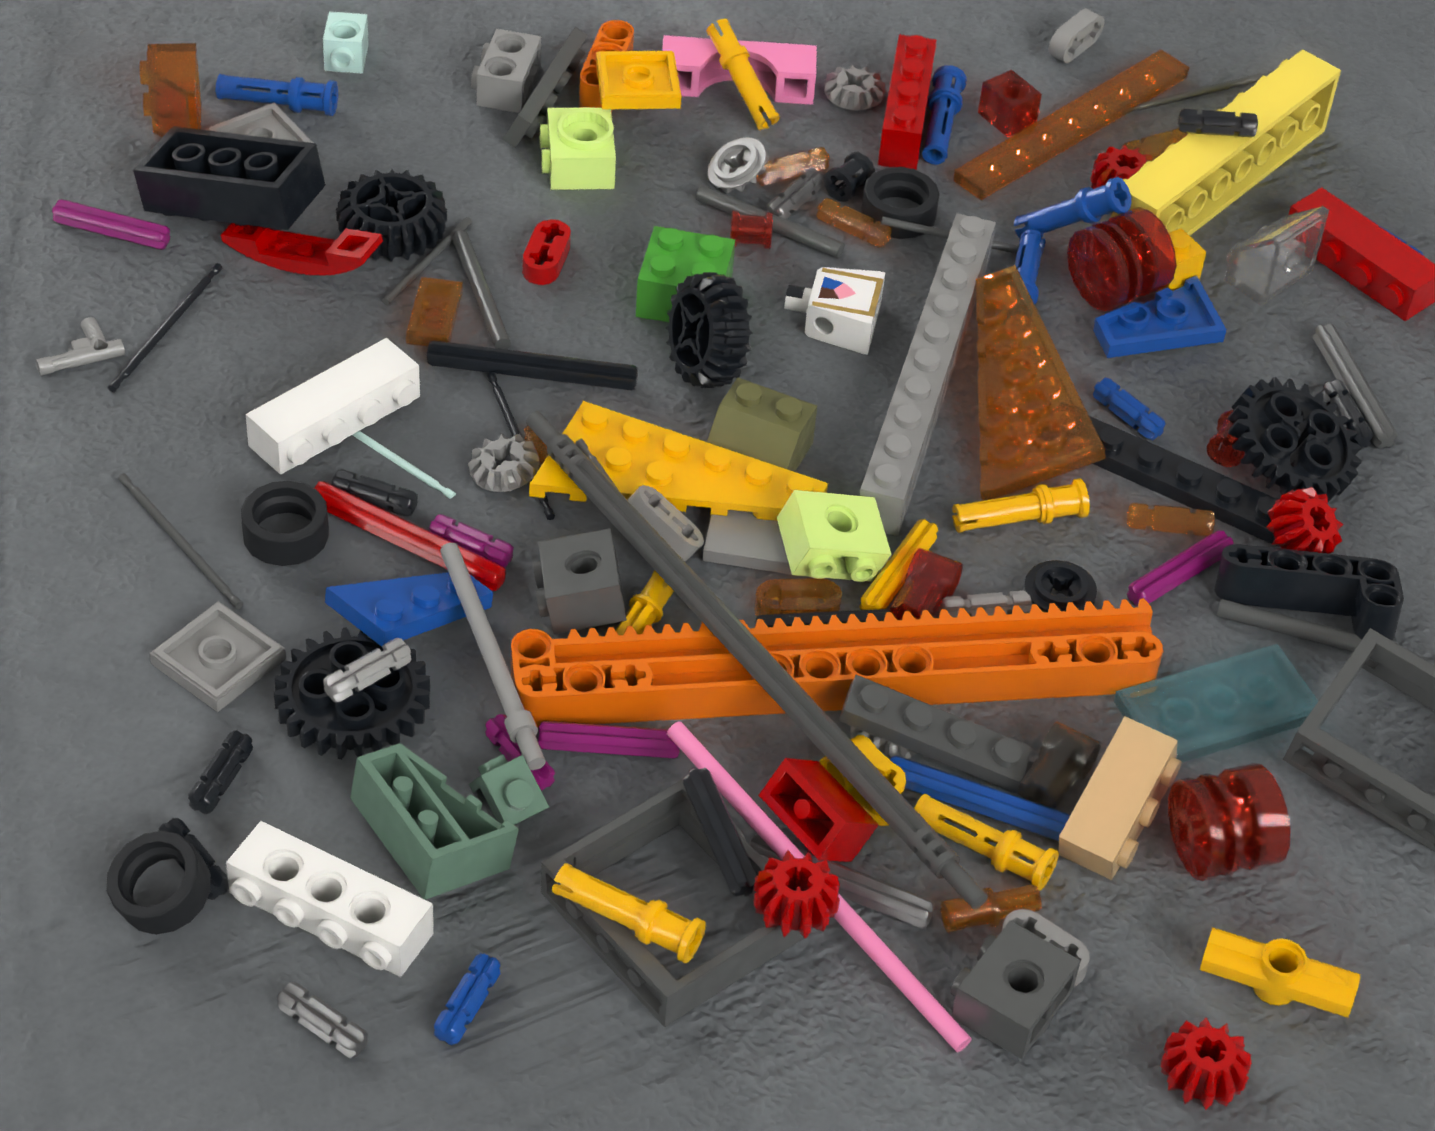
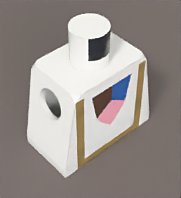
(840, 306)

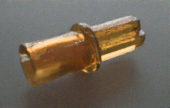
(958, 914)

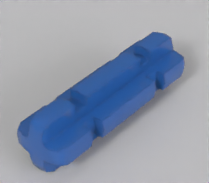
(1129, 409)
(467, 999)

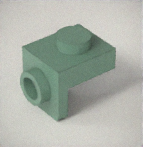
(510, 789)

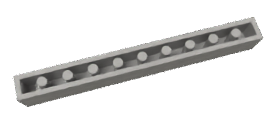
(927, 370)

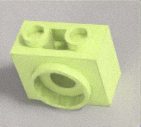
(578, 148)
(833, 536)

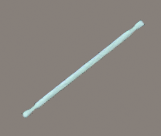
(404, 464)

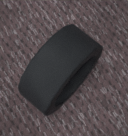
(904, 184)
(286, 547)
(135, 859)

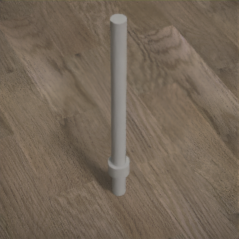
(519, 721)

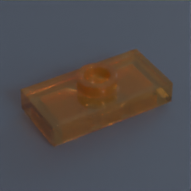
(434, 311)

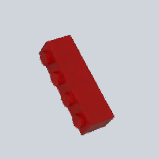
(907, 102)
(1372, 257)

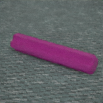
(111, 224)
(1179, 568)
(606, 739)

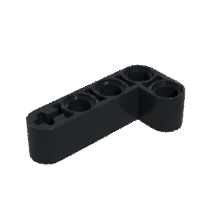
(1313, 583)

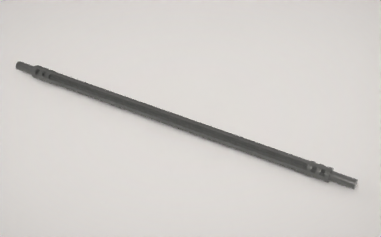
(760, 663)

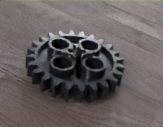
(1267, 432)
(364, 718)

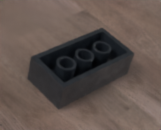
(229, 178)

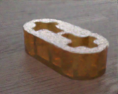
(797, 596)

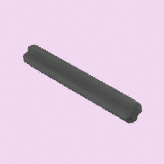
(1347, 371)

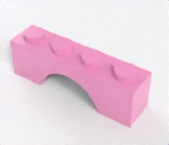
(782, 68)

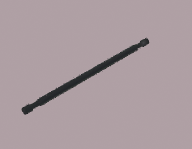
(144, 351)
(514, 431)

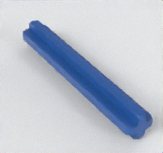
(982, 799)

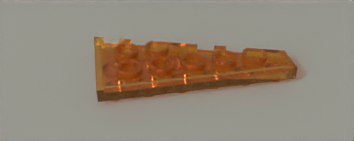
(1026, 400)

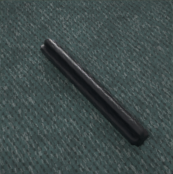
(532, 365)

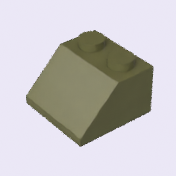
(764, 424)

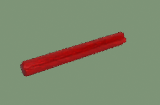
(405, 534)

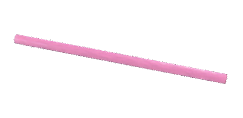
(846, 915)

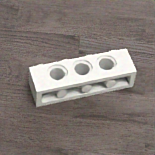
(330, 899)

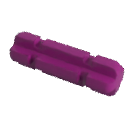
(472, 539)
(499, 736)

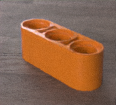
(612, 36)

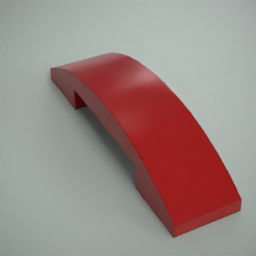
(303, 252)

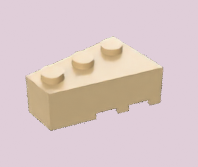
(1120, 799)

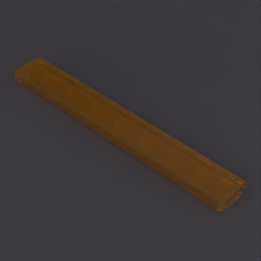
(1070, 124)

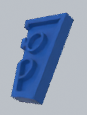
(1164, 323)
(402, 605)

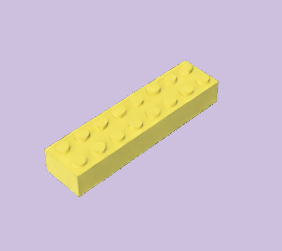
(1212, 171)

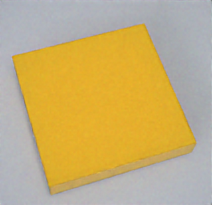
(638, 80)

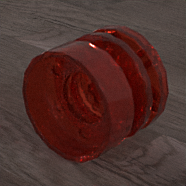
(1121, 259)
(1229, 821)

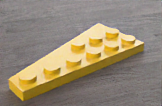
(673, 464)

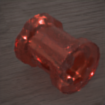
(751, 229)
(1226, 455)

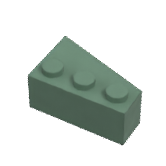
(427, 824)

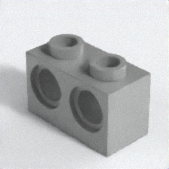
(507, 70)

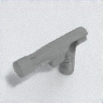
(84, 350)

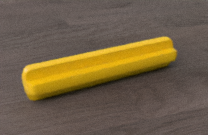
(894, 572)

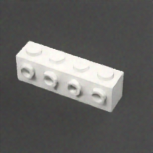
(333, 405)

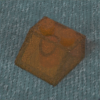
(173, 86)

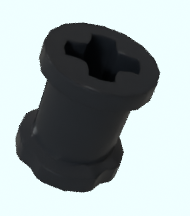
(847, 172)

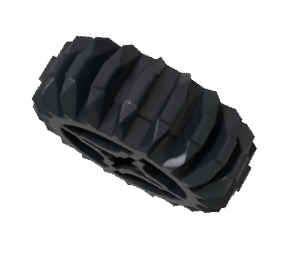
(398, 207)
(709, 330)

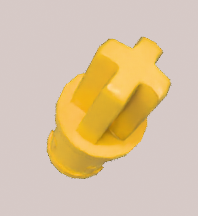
(647, 606)

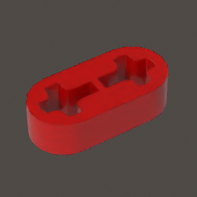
(540, 249)

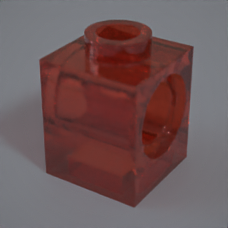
(1009, 103)

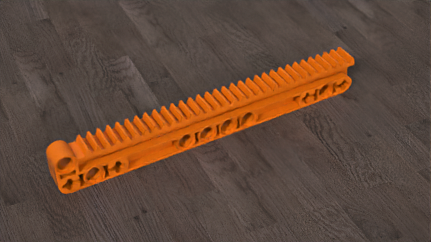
(924, 658)

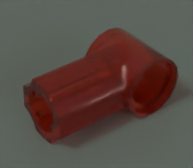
(926, 584)

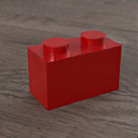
(818, 810)

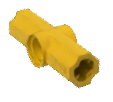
(1280, 972)

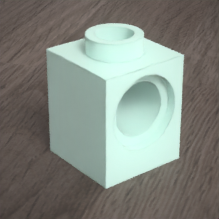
(345, 42)

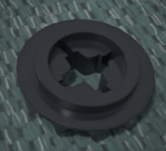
(1060, 576)

